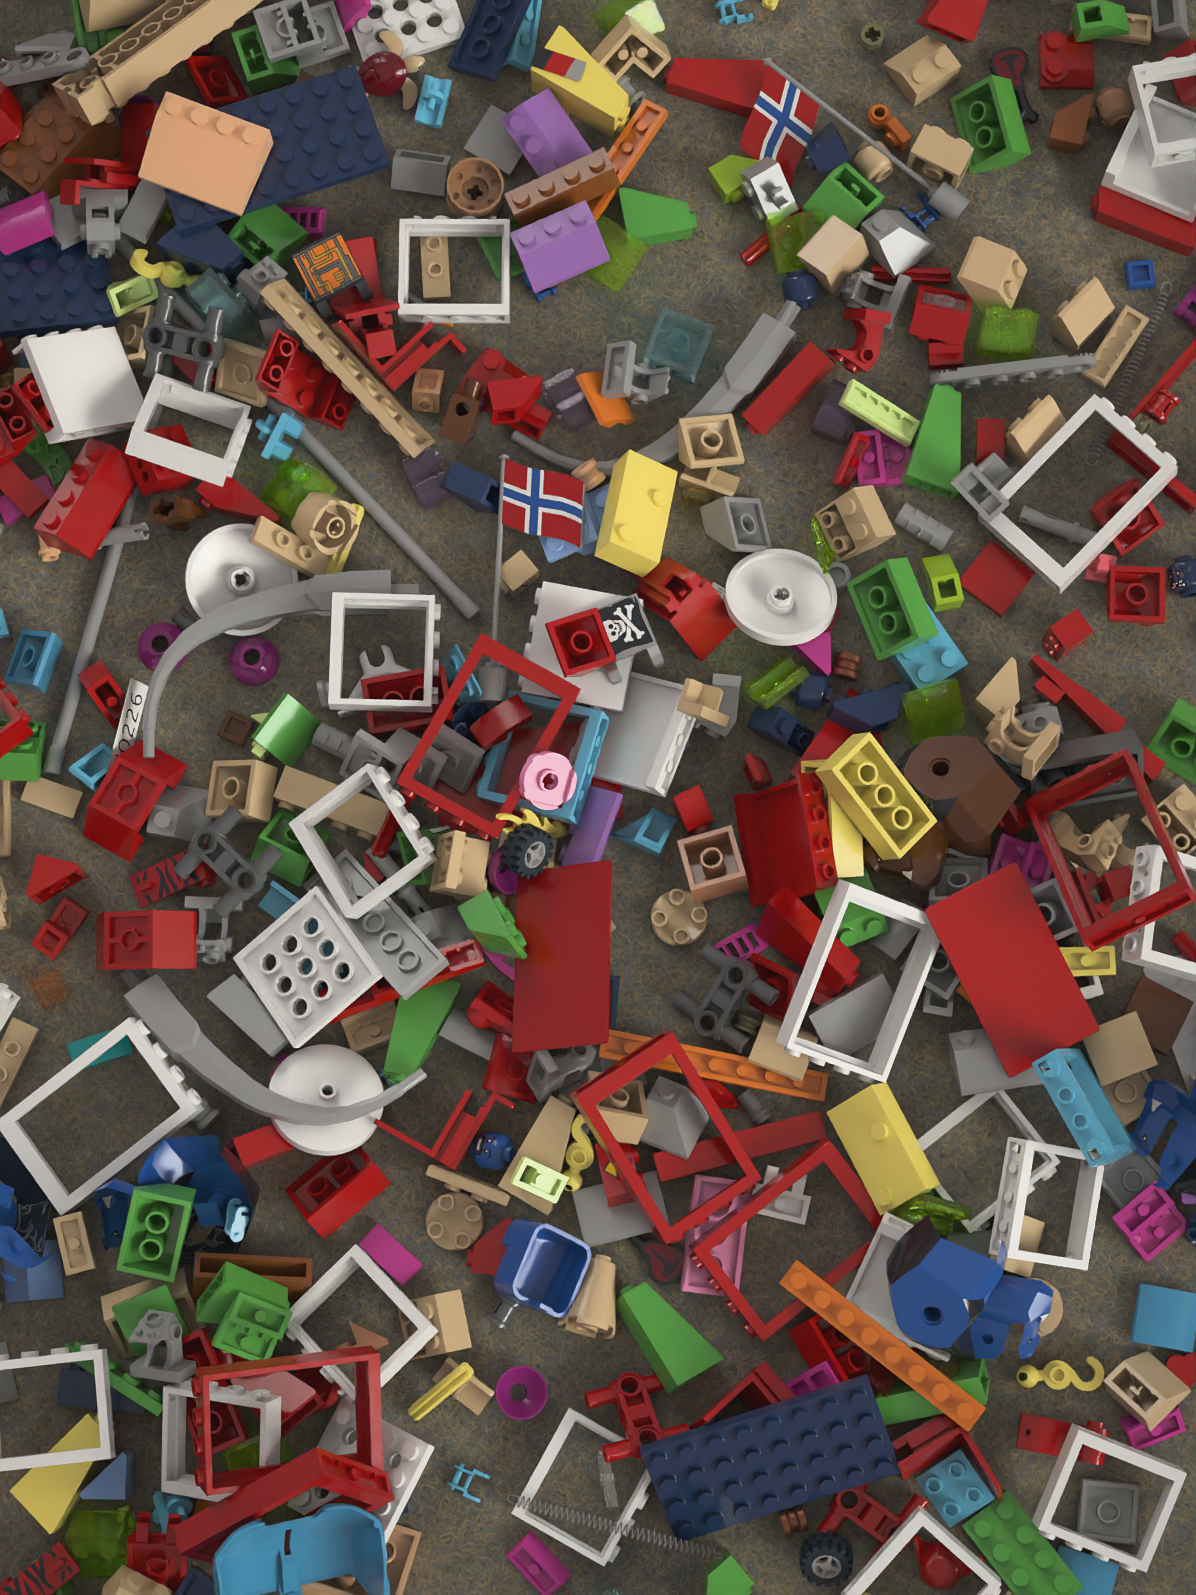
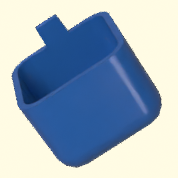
(541, 1267)

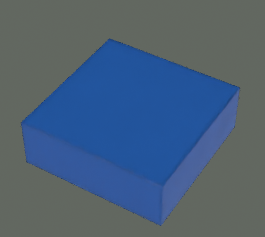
(1139, 274)

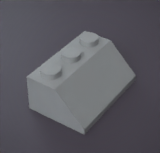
(247, 1010)
(978, 1066)

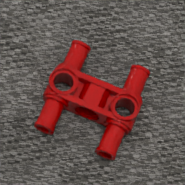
(634, 1413)
(868, 1515)

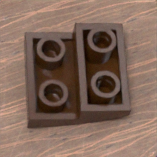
(1160, 1013)

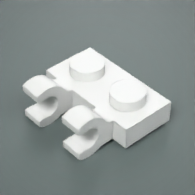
(790, 1204)

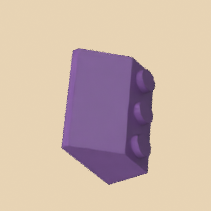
(545, 133)
(559, 246)
(593, 828)

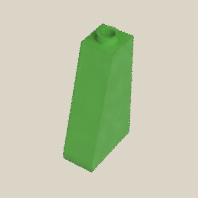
(937, 444)
(417, 1028)
(666, 1339)
(907, 1404)

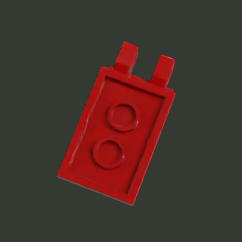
(156, 1553)

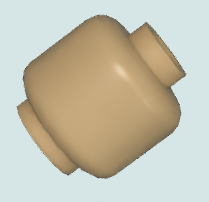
(872, 163)

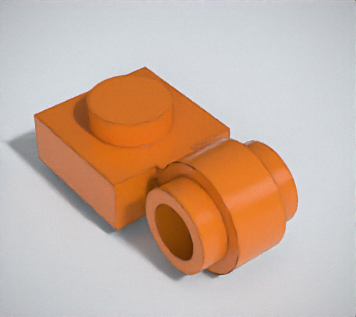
(894, 132)

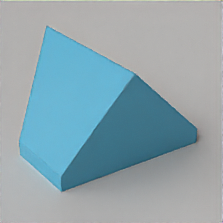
(92, 767)
(647, 832)

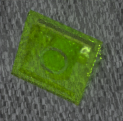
(641, 10)

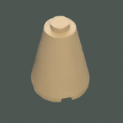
(595, 1302)

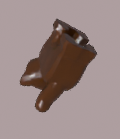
(175, 512)

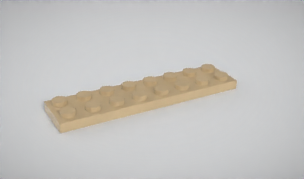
(342, 361)

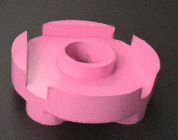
(536, 769)

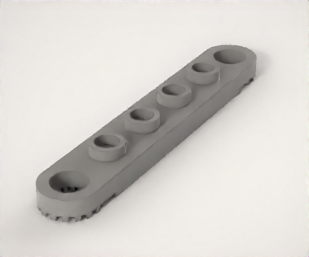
(43, 66)
(1021, 370)

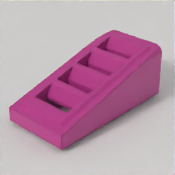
(310, 212)
(742, 934)

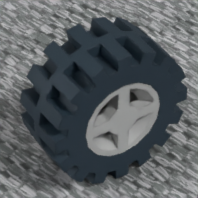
(527, 850)
(826, 1570)

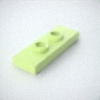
(879, 413)

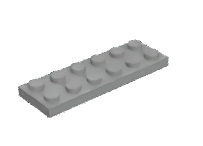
(387, 933)

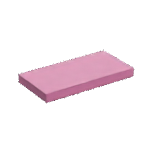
(727, 1253)

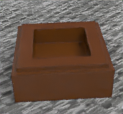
(235, 728)

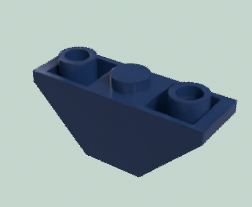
(870, 710)

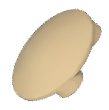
(678, 918)
(454, 1221)

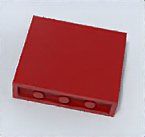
(786, 839)

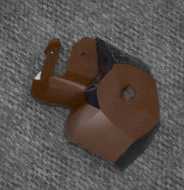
(965, 792)

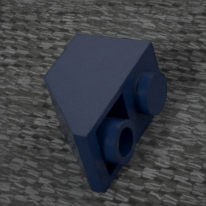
(472, 488)
(781, 729)

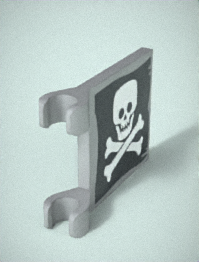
(628, 633)

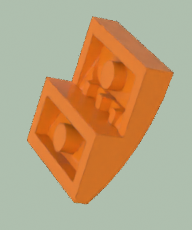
(606, 411)

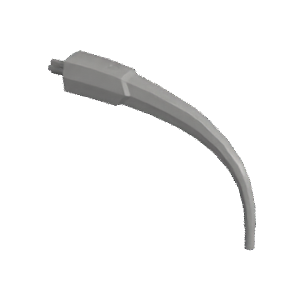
(740, 380)
(288, 600)
(188, 1045)

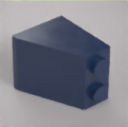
(204, 250)

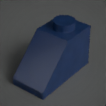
(827, 150)

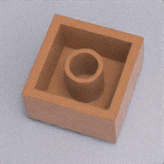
(713, 864)

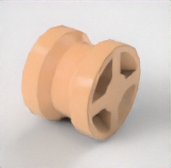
(589, 474)

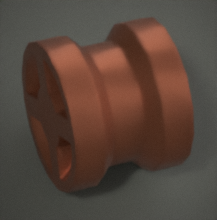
(846, 666)
(793, 1520)

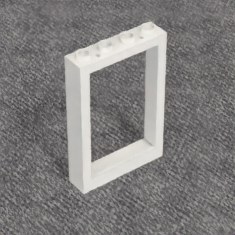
(1036, 557)
(1138, 944)
(902, 1003)
(169, 1075)

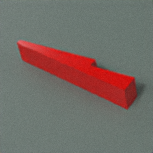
(21, 490)
(1093, 711)
(461, 958)
(755, 1141)

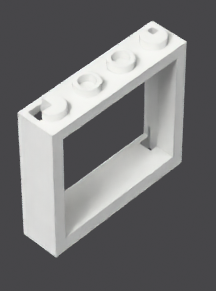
(1146, 73)
(453, 313)
(199, 404)
(383, 601)
(323, 861)
(1043, 1171)
(1013, 1197)
(326, 1286)
(104, 1405)
(174, 1432)
(1075, 1438)
(636, 1500)
(902, 1536)

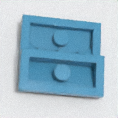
(1164, 1318)
(1093, 1573)

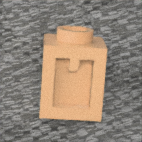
(427, 390)

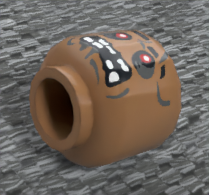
(1114, 107)

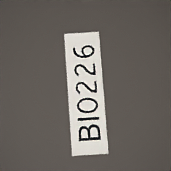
(129, 719)

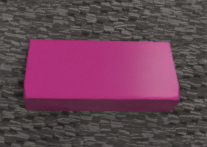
(1140, 1437)
(538, 1564)

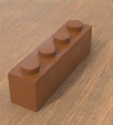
(563, 188)
(287, 1271)

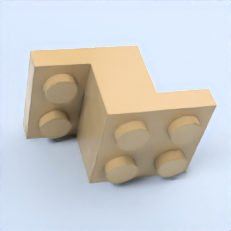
(460, 866)

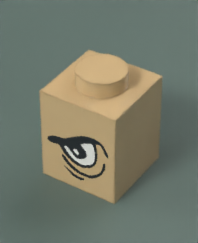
(517, 574)

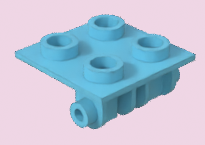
(452, 663)
(955, 1488)

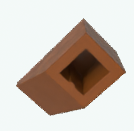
(1069, 126)

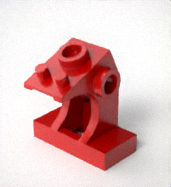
(866, 346)

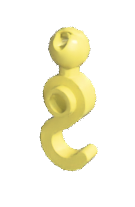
(170, 272)
(578, 1154)
(1059, 1374)

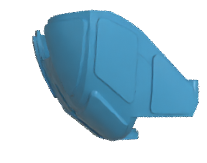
(321, 1547)

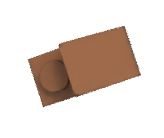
(365, 1337)

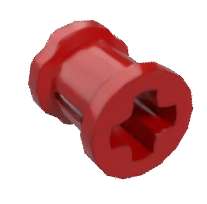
(1162, 406)

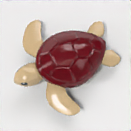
(387, 72)

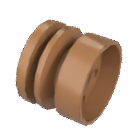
(471, 177)

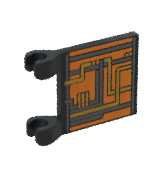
(328, 270)

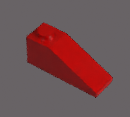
(234, 501)

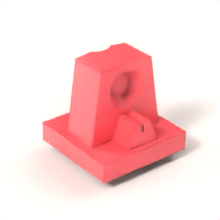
(1099, 567)

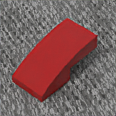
(989, 438)
(1048, 690)
(499, 721)
(60, 928)

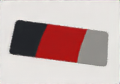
(558, 63)

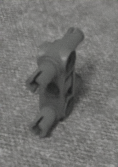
(184, 342)
(228, 861)
(725, 998)

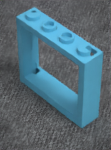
(583, 767)
(1084, 1106)

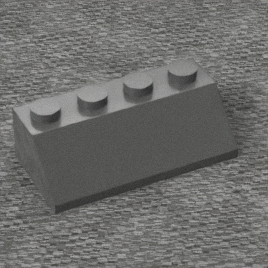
(1076, 754)

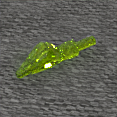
(823, 552)

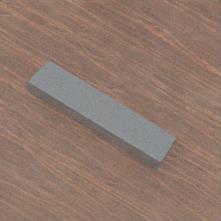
(143, 211)

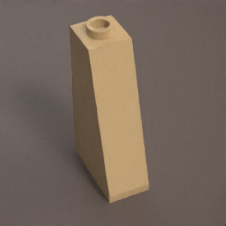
(545, 1144)

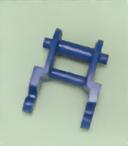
(915, 217)
(538, 296)

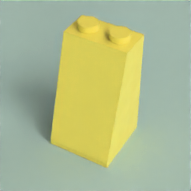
(592, 99)
(54, 1490)

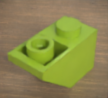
(726, 177)
(942, 582)

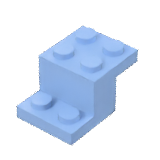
(592, 517)

